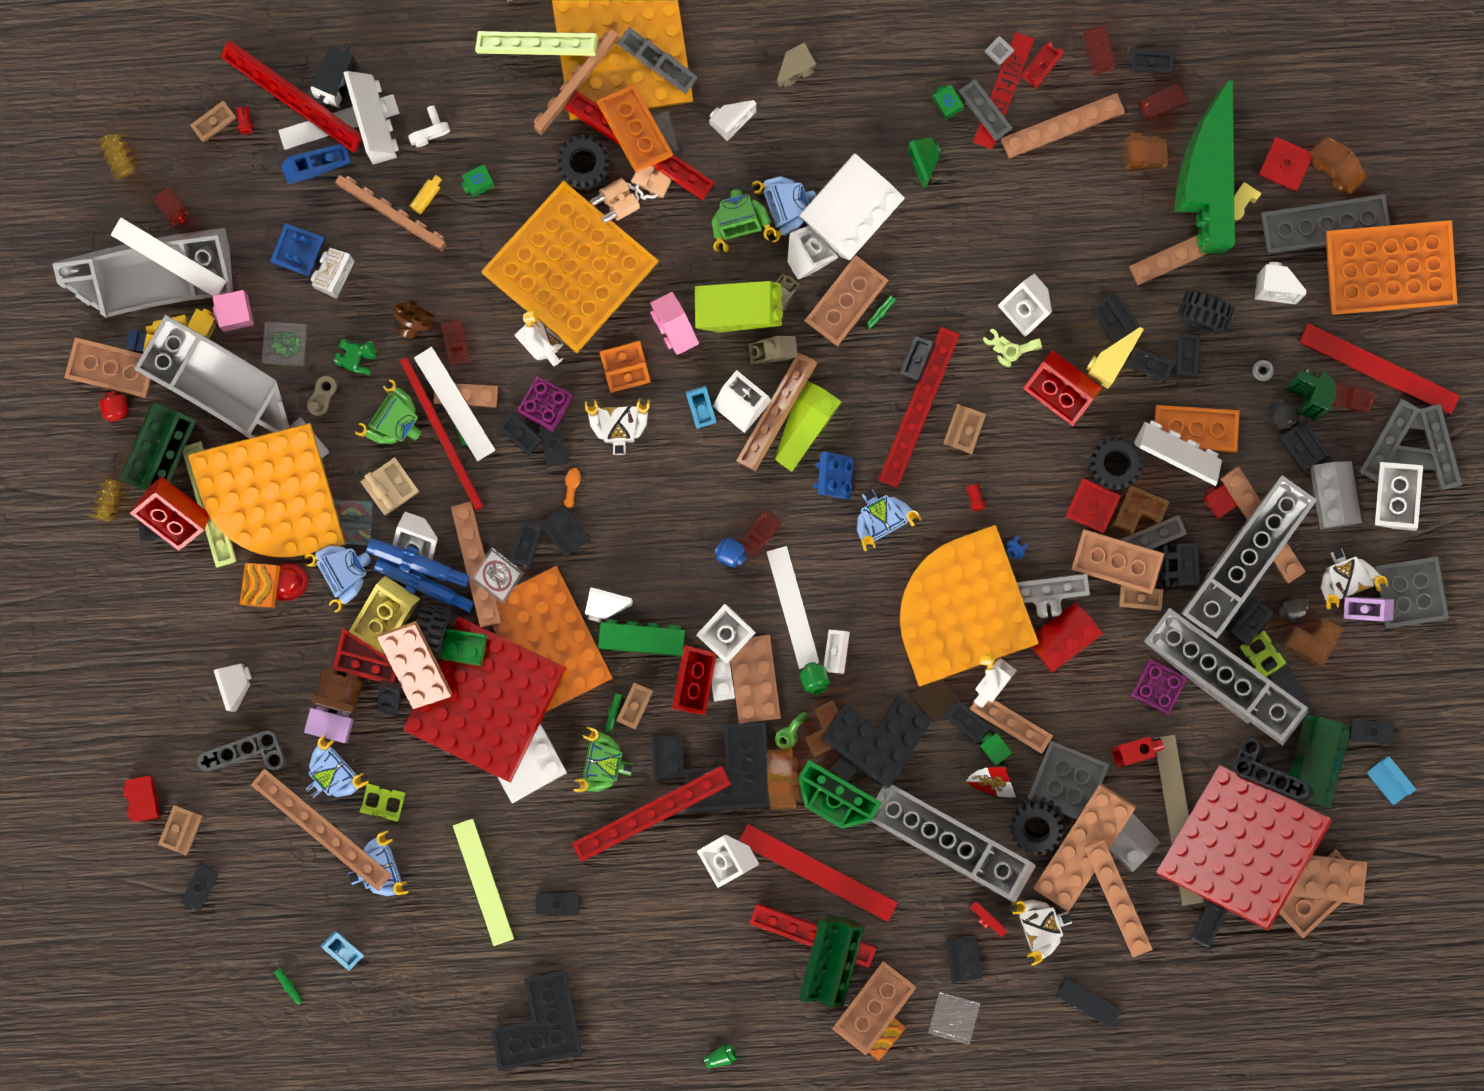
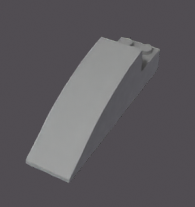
(1248, 556)
(1226, 677)
(952, 843)

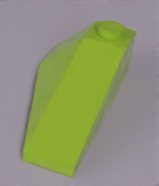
(804, 424)

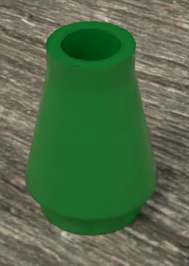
(722, 1056)

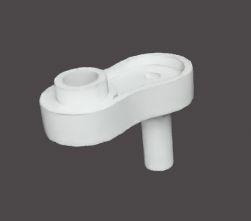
(421, 137)

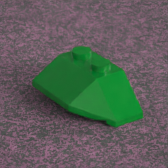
(835, 798)

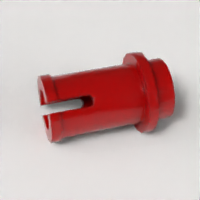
(244, 121)
(976, 497)

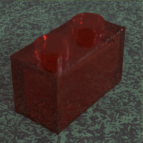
(1099, 50)
(171, 206)

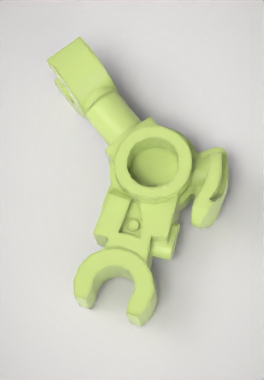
(1009, 350)

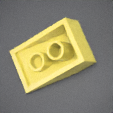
(1110, 361)
(384, 610)

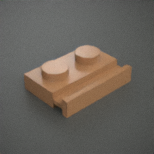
(964, 429)
(180, 830)

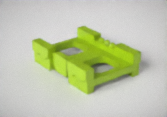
(1269, 650)
(384, 795)

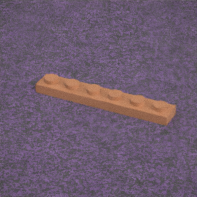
(580, 74)
(1062, 125)
(384, 207)
(776, 412)
(1247, 502)
(473, 555)
(1118, 897)

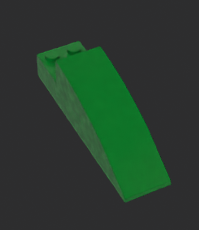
(1208, 175)

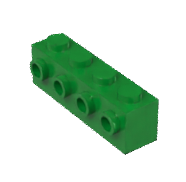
(641, 638)

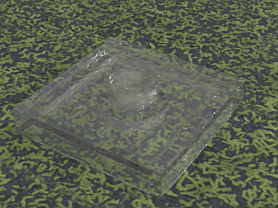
(954, 1018)

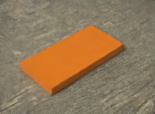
(634, 128)
(1206, 426)

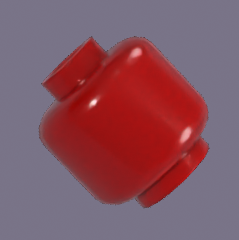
(113, 406)

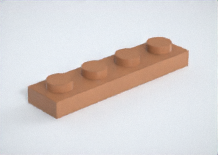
(1165, 261)
(1013, 724)

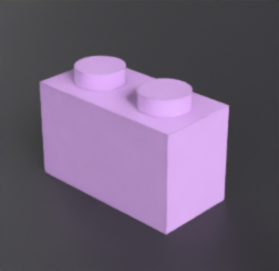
(1368, 608)
(333, 725)

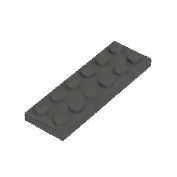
(1306, 225)

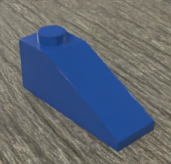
(314, 163)

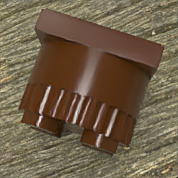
(338, 691)

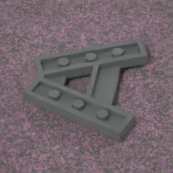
(1438, 456)

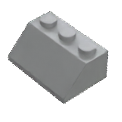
(1335, 494)
(1134, 844)

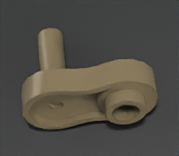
(320, 400)

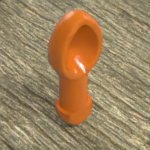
(572, 481)

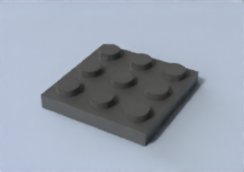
(1415, 591)
(1068, 779)

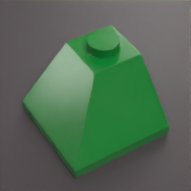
(924, 157)

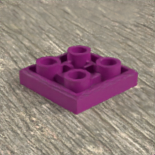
(545, 404)
(1159, 686)

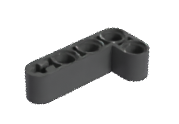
(240, 755)

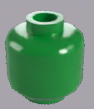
(814, 678)

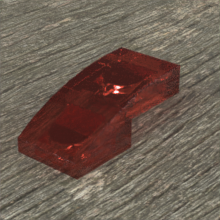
(1162, 101)
(455, 342)
(1353, 398)
(760, 533)

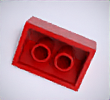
(1062, 388)
(170, 514)
(1065, 637)
(694, 680)

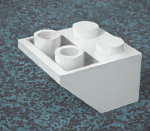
(741, 401)

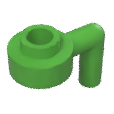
(789, 733)

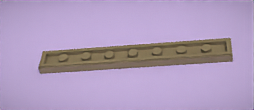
(1174, 800)

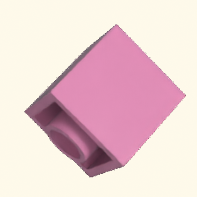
(232, 310)

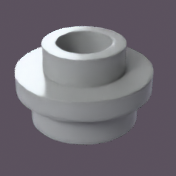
(1269, 370)

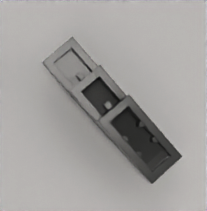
(657, 60)

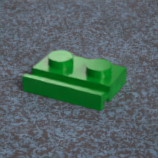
(464, 647)

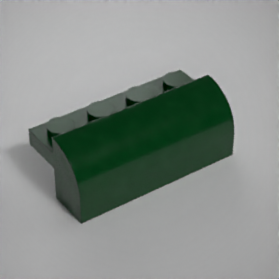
(1317, 393)
(157, 447)
(1320, 757)
(832, 961)

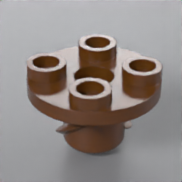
(412, 318)

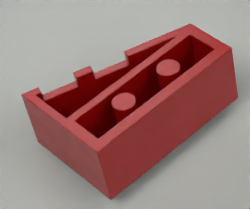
(362, 659)

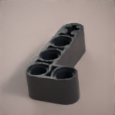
(1274, 776)

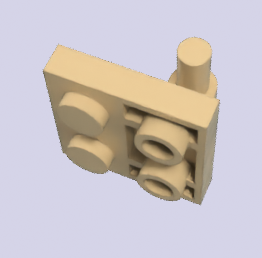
(389, 486)

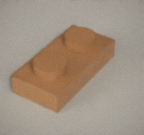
(213, 121)
(1140, 600)
(634, 706)

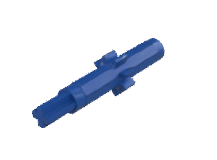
(409, 559)
(417, 581)

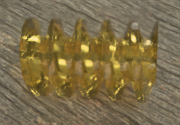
(117, 156)
(107, 500)

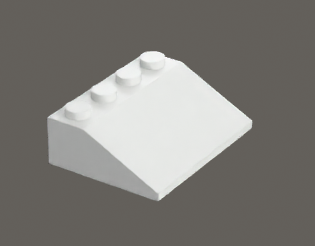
(370, 116)
(851, 207)
(1178, 452)
(537, 769)

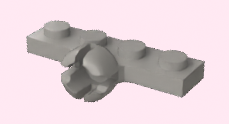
(1052, 592)

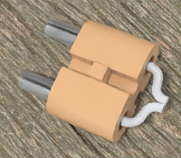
(652, 181)
(618, 198)

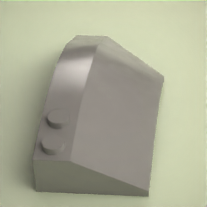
(127, 281)
(213, 379)

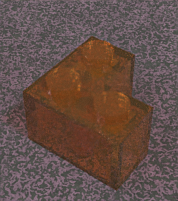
(1144, 152)
(1339, 164)
(1137, 504)
(1314, 647)
(825, 716)
(782, 779)

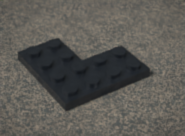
(878, 750)
(744, 767)
(551, 1032)

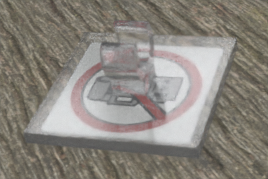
(497, 575)

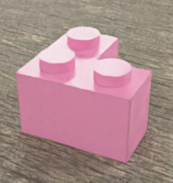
(674, 323)

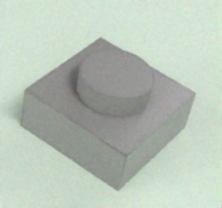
(999, 51)

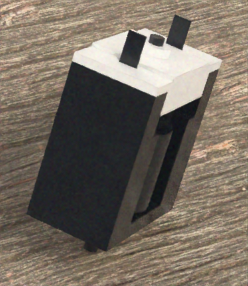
(330, 81)

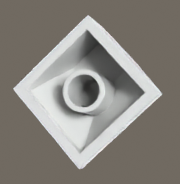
(732, 117)
(808, 252)
(1027, 304)
(416, 533)
(605, 604)
(726, 633)
(233, 684)
(727, 859)

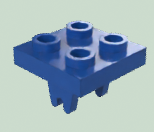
(297, 250)
(835, 475)

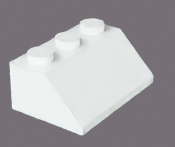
(1278, 285)
(1399, 496)

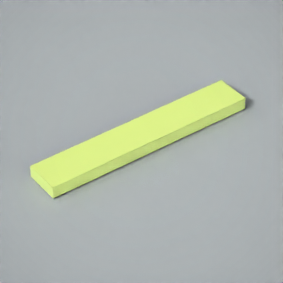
(536, 43)
(219, 543)
(483, 882)

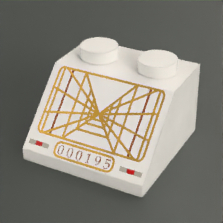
(332, 272)

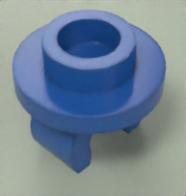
(1014, 549)

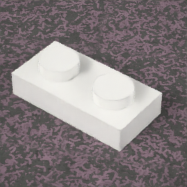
(836, 651)
(722, 681)

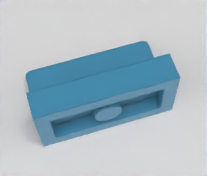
(1391, 780)

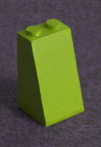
(738, 306)

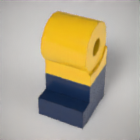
(137, 341)

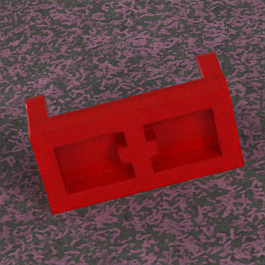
(1042, 64)

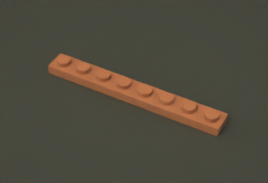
(321, 829)

